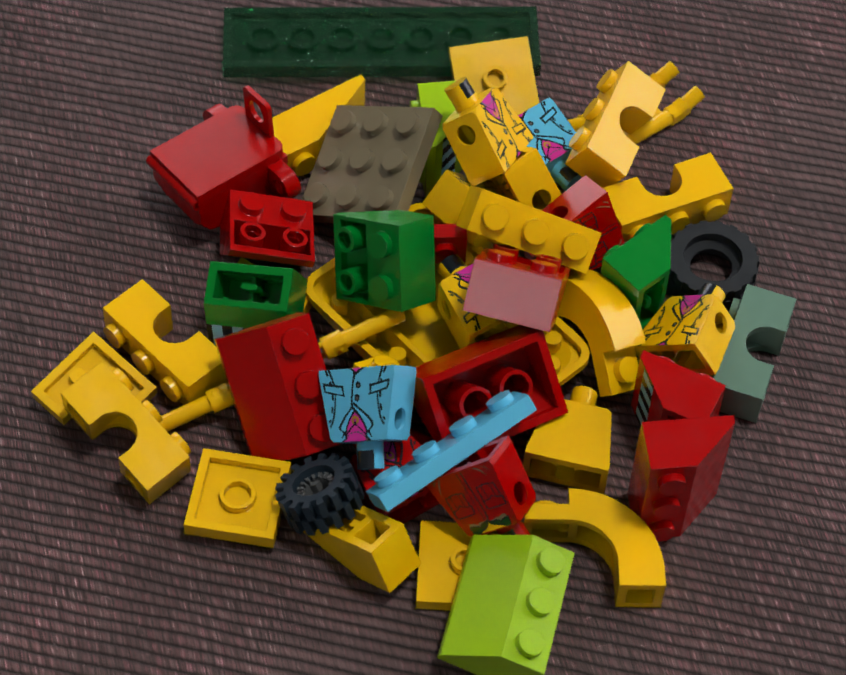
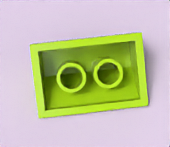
(506, 605)

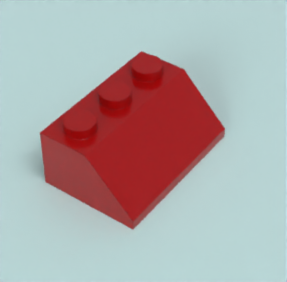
(472, 375)
(277, 387)
(677, 471)

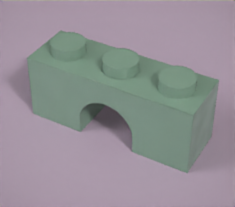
(759, 326)

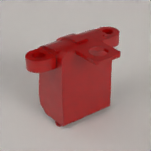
(221, 154)

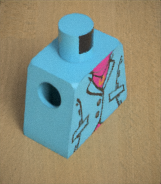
(551, 139)
(369, 408)

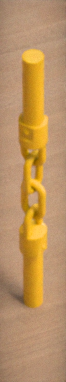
(331, 345)

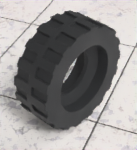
(717, 240)

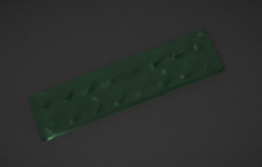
(364, 39)

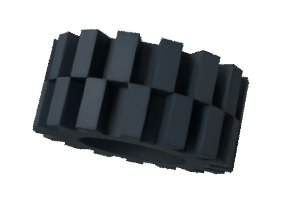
(319, 494)

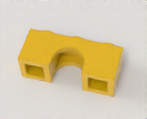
(600, 146)
(697, 190)
(528, 228)
(139, 322)
(105, 401)

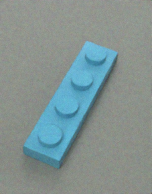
(435, 458)

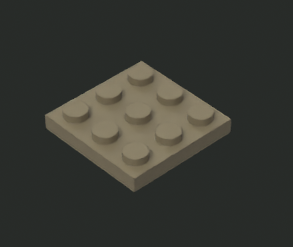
(371, 159)

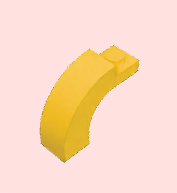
(608, 326)
(611, 532)

